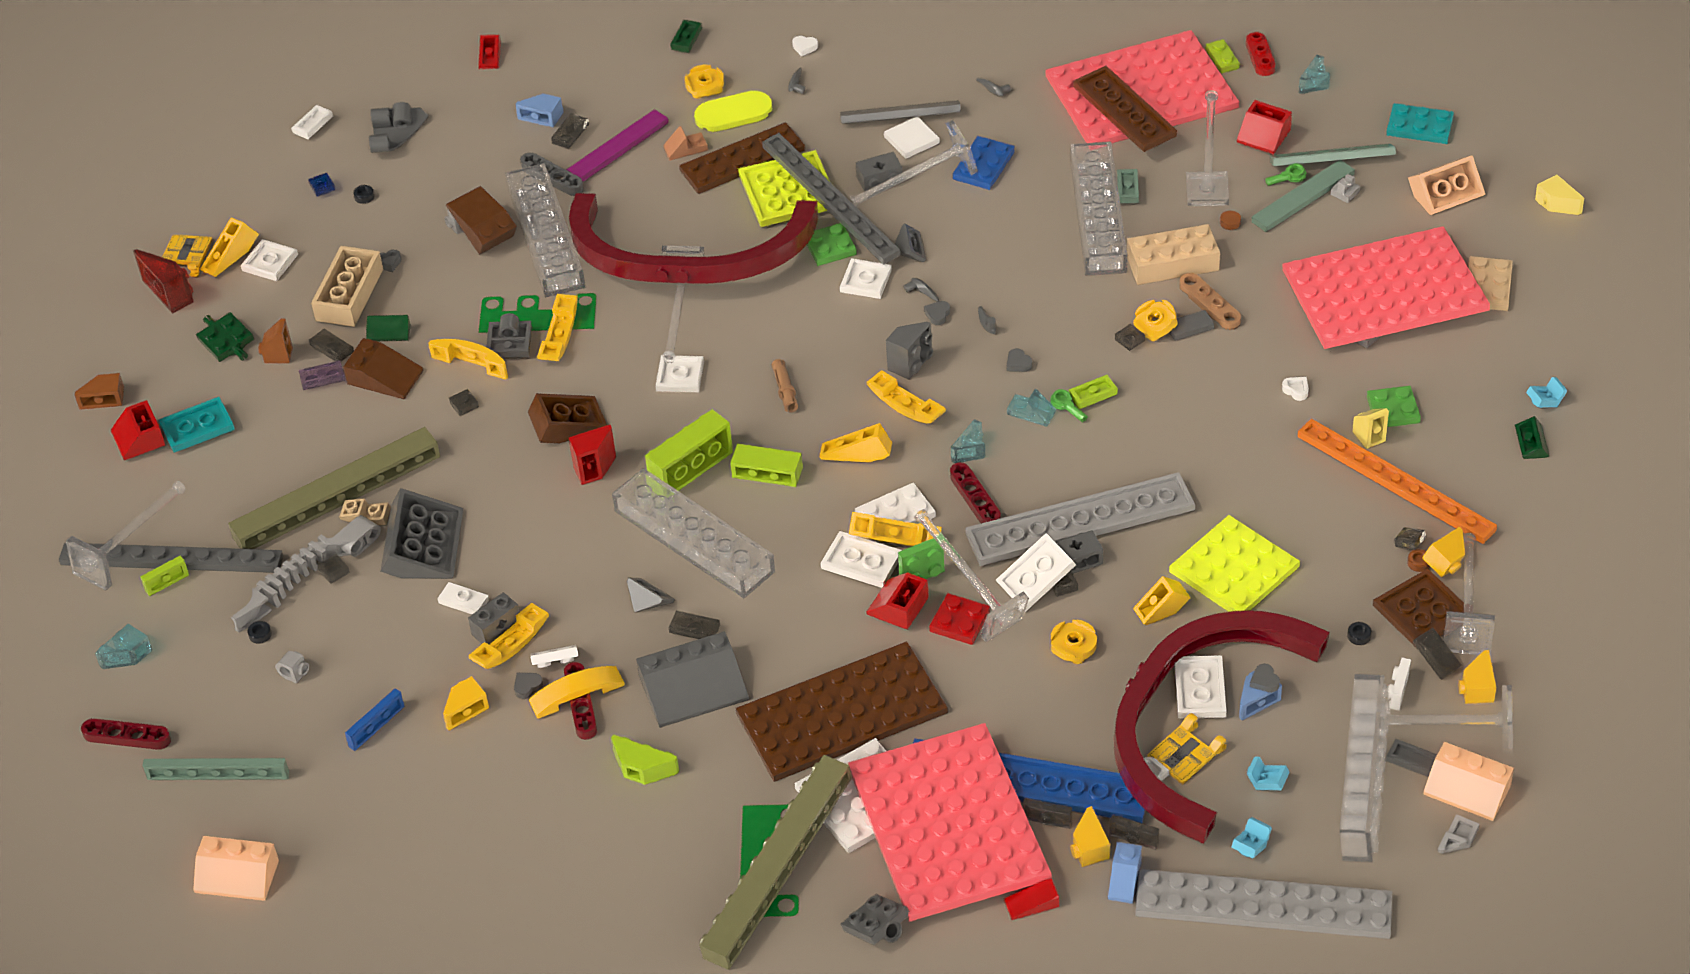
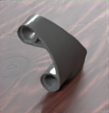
(394, 126)

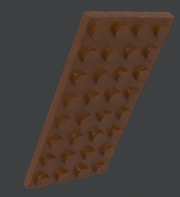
(841, 710)

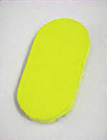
(733, 111)

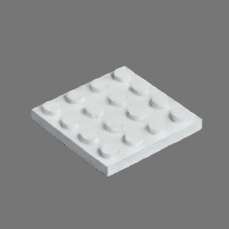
(848, 817)

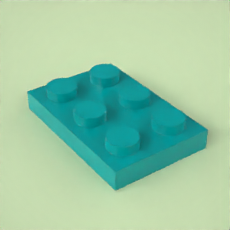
(1420, 123)
(196, 424)

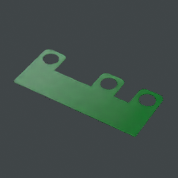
(539, 318)
(757, 825)

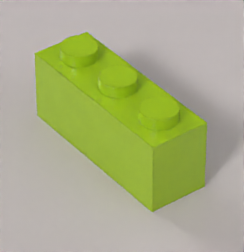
(766, 465)

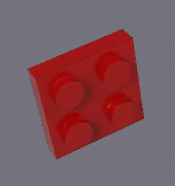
(959, 618)

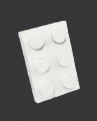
(899, 505)
(861, 559)
(1036, 570)
(1200, 687)

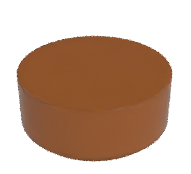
(1230, 220)
(1416, 562)

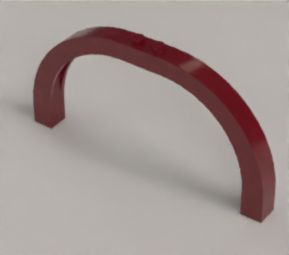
(684, 268)
(1233, 626)

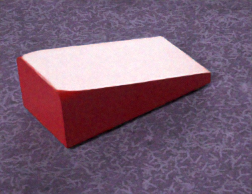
(489, 51)
(1033, 900)

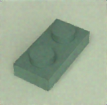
(1128, 185)

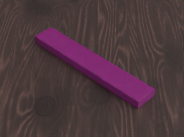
(618, 145)

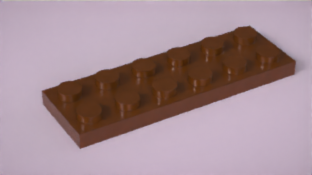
(1125, 108)
(723, 164)

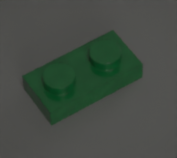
(686, 36)

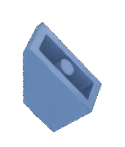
(540, 109)
(1255, 700)
(1125, 872)

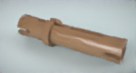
(786, 390)

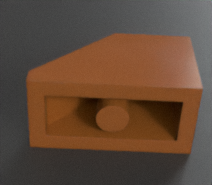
(276, 344)
(101, 392)

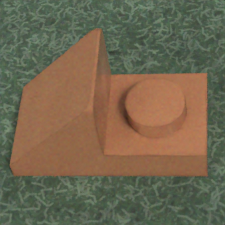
(681, 145)

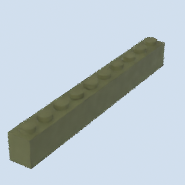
(333, 489)
(775, 862)

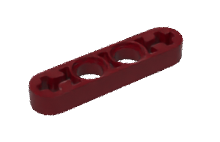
(974, 495)
(584, 700)
(124, 737)

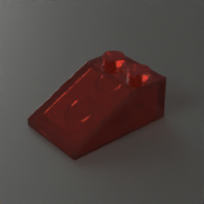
(165, 280)

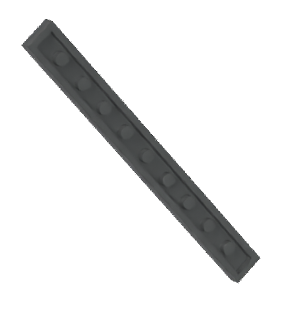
(831, 198)
(195, 557)

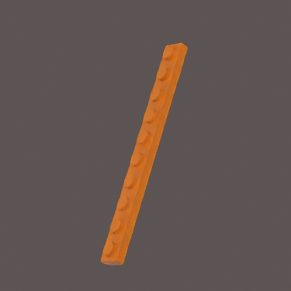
(1397, 480)

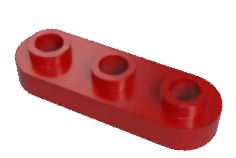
(1260, 54)

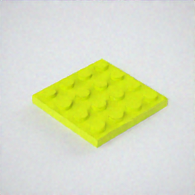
(775, 191)
(1234, 566)

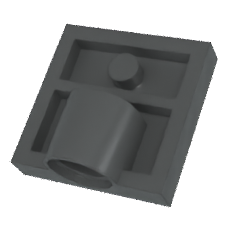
(510, 336)
(876, 920)

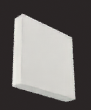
(911, 137)
(269, 260)
(865, 278)
(681, 375)

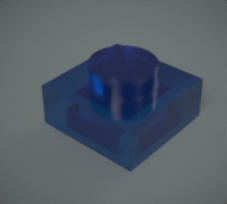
(321, 184)

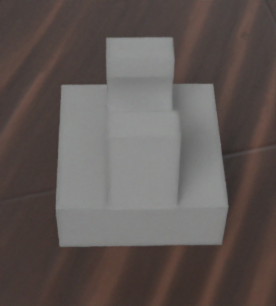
(1345, 189)

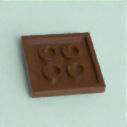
(1418, 605)

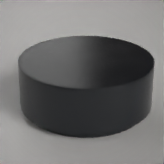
(363, 194)
(259, 632)
(1359, 633)

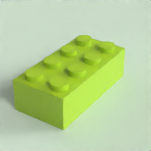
(691, 450)

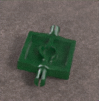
(225, 337)

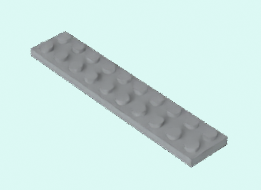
(1098, 512)
(1264, 903)

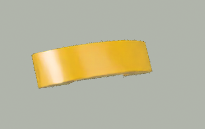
(560, 328)
(448, 349)
(902, 401)
(888, 530)
(512, 640)
(573, 686)

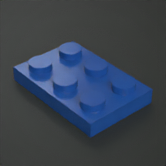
(990, 160)

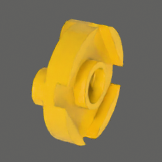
(699, 88)
(1155, 329)
(1070, 651)

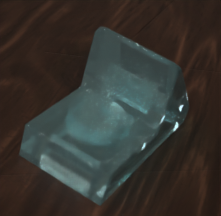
(1314, 77)
(1033, 409)
(969, 444)

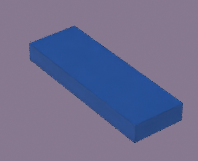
(374, 719)

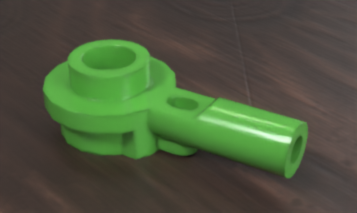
(1293, 173)
(1062, 400)

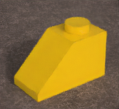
(1446, 553)
(1161, 601)
(1478, 680)
(464, 703)
(1089, 840)

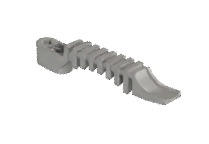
(349, 541)

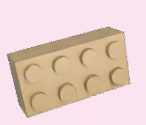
(1173, 254)
(347, 286)

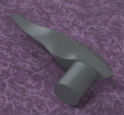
(793, 85)
(993, 88)
(922, 287)
(987, 321)

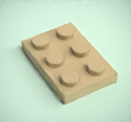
(1494, 279)

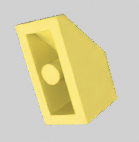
(1559, 196)
(1371, 427)

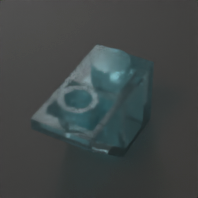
(124, 648)

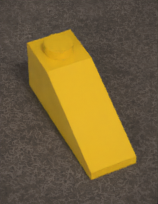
(231, 245)
(859, 446)

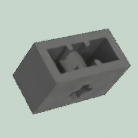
(877, 170)
(1083, 550)
(493, 618)

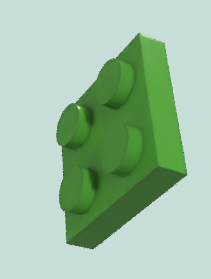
(831, 244)
(1399, 403)
(922, 559)

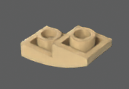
(376, 512)

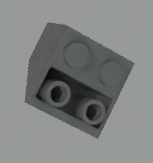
(909, 348)

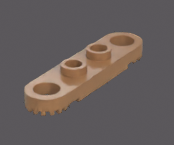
(1210, 301)

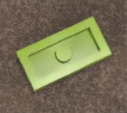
(1222, 56)
(1093, 391)
(164, 575)

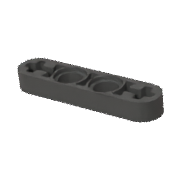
(569, 184)

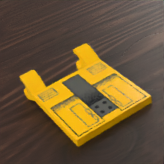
(188, 251)
(1185, 753)

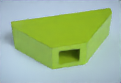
(642, 761)

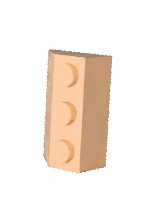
(1447, 185)
(1469, 781)
(234, 868)

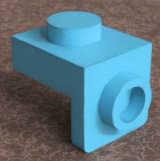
(1547, 395)
(1267, 776)
(1253, 838)

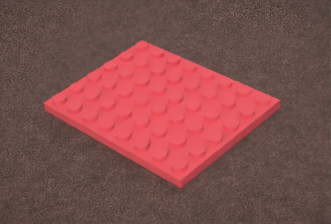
(1164, 72)
(1385, 287)
(948, 822)

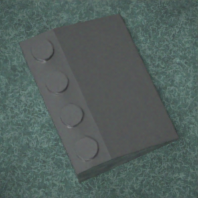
(421, 537)
(692, 679)

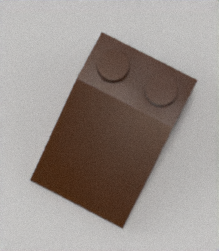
(482, 219)
(381, 369)
(564, 416)

